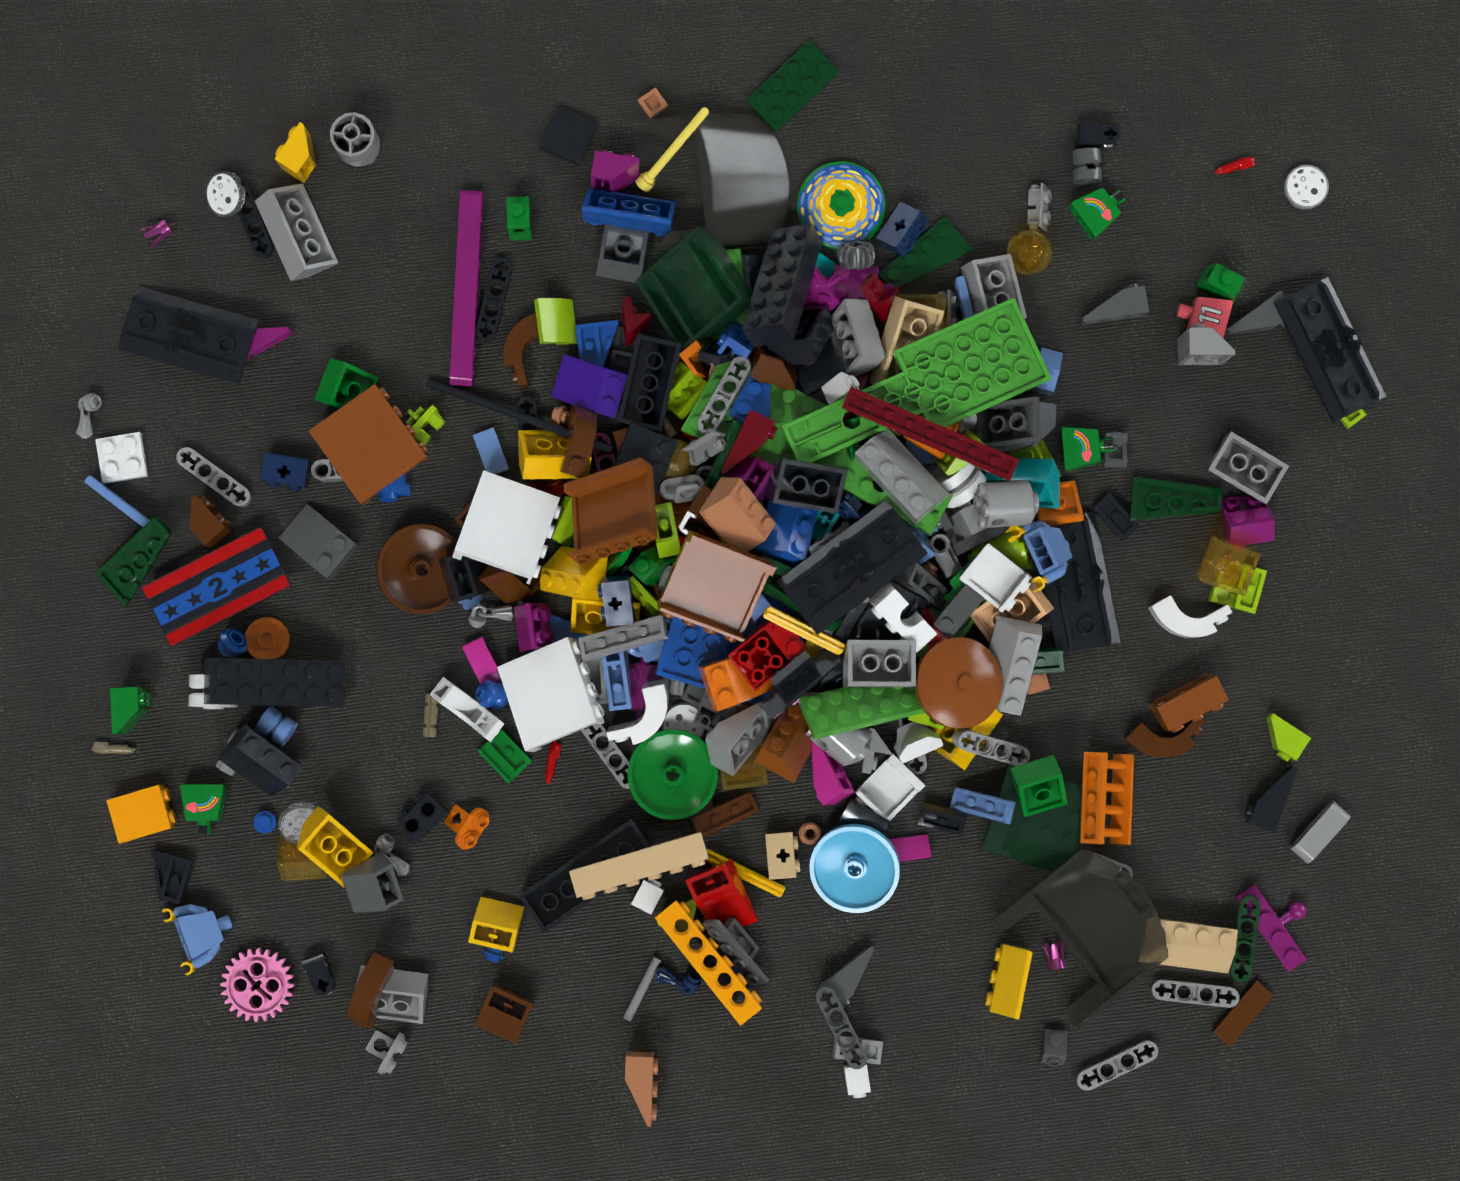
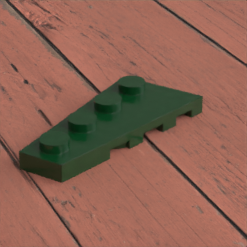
(931, 251)
(1170, 499)
(133, 561)

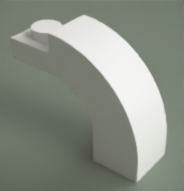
(1177, 623)
(656, 701)
(467, 709)

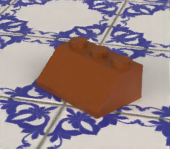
(1189, 702)
(786, 745)

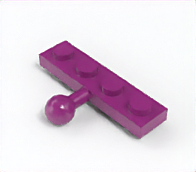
(1273, 930)

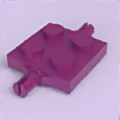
(852, 279)
(822, 291)
(639, 674)

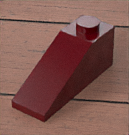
(752, 436)

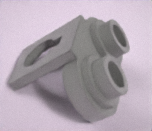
(681, 488)
(396, 1046)

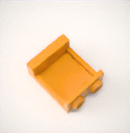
(141, 813)

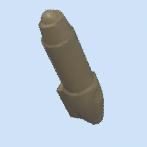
(106, 748)

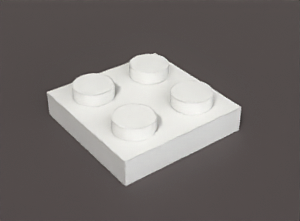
(121, 457)

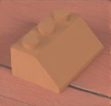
(737, 515)

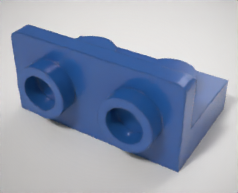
(736, 339)

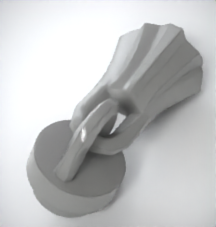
(90, 403)
(478, 617)
(386, 844)

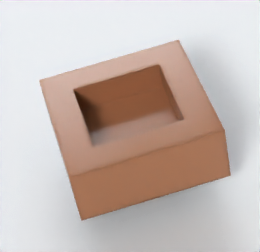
(652, 103)
(1038, 683)

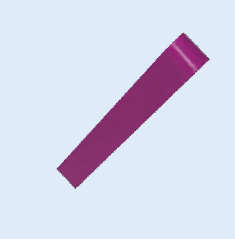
(466, 288)

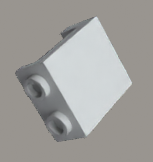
(996, 578)
(889, 788)

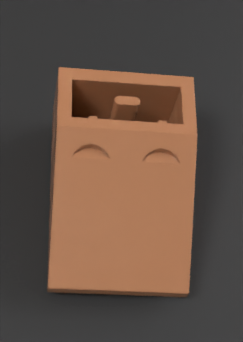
(639, 1076)

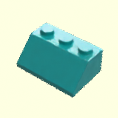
(1042, 477)

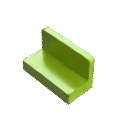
(564, 524)

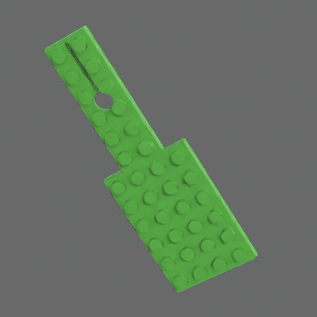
(940, 378)
(784, 408)

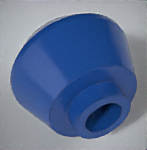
(232, 643)

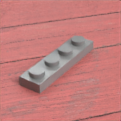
(623, 638)

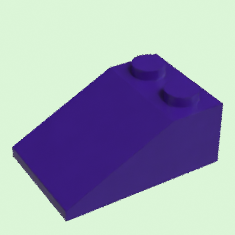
(589, 385)

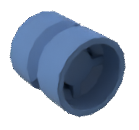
(275, 725)

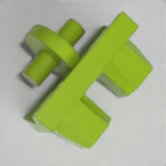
(430, 417)

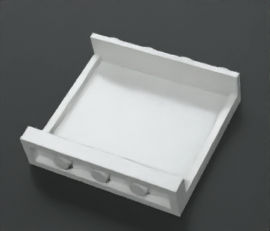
(508, 525)
(550, 693)

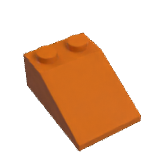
(727, 685)

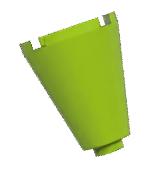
(1015, 551)

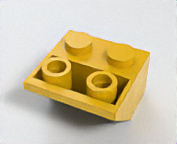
(297, 153)
(496, 924)

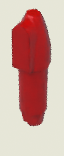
(1241, 164)
(553, 755)

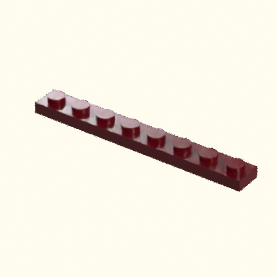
(930, 434)

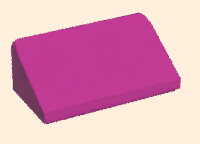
(912, 847)

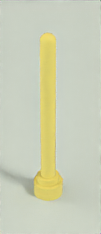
(646, 180)

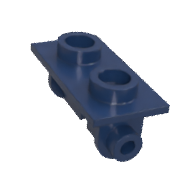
(849, 508)

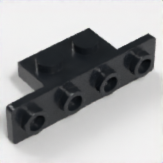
(797, 679)

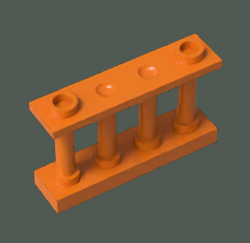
(1094, 798)

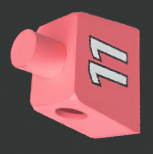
(1207, 311)

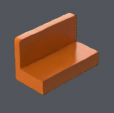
(690, 357)

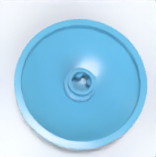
(854, 868)

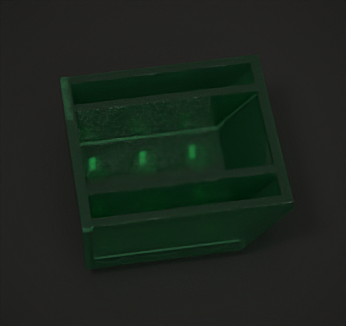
(695, 289)
(1038, 839)

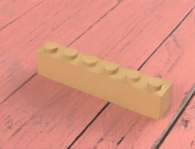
(639, 864)

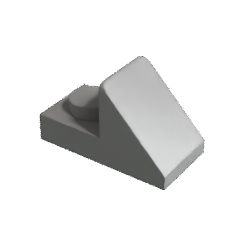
(876, 745)

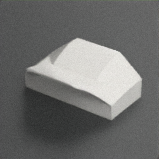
(915, 741)

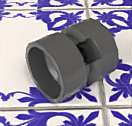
(1084, 159)

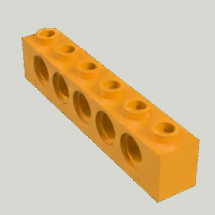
(740, 1011)

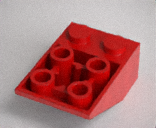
(765, 652)
(721, 894)

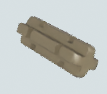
(430, 716)

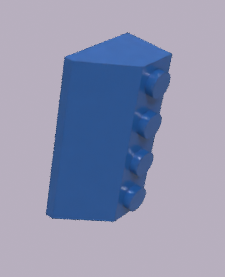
(628, 211)
(791, 534)

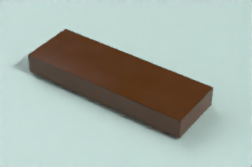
(725, 814)
(1243, 1013)

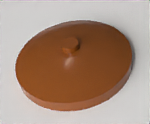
(958, 682)

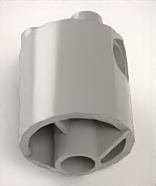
(355, 139)
(1005, 503)
(846, 746)

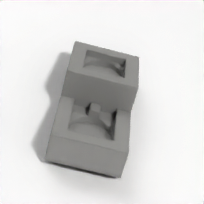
(871, 1047)

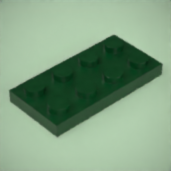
(792, 86)

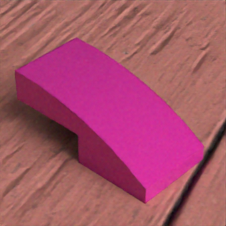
(481, 660)

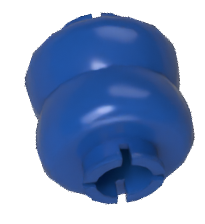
(491, 695)

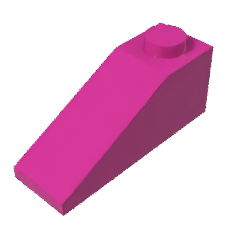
(829, 778)

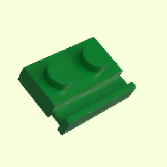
(505, 756)

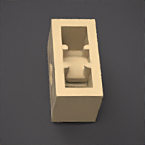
(780, 869)

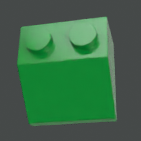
(342, 384)
(128, 707)
(1039, 785)

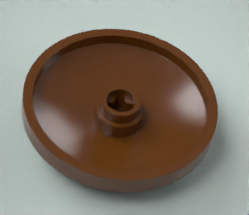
(411, 570)

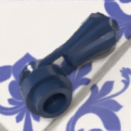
(690, 981)

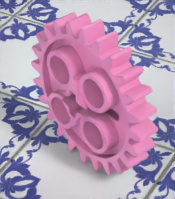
(243, 998)

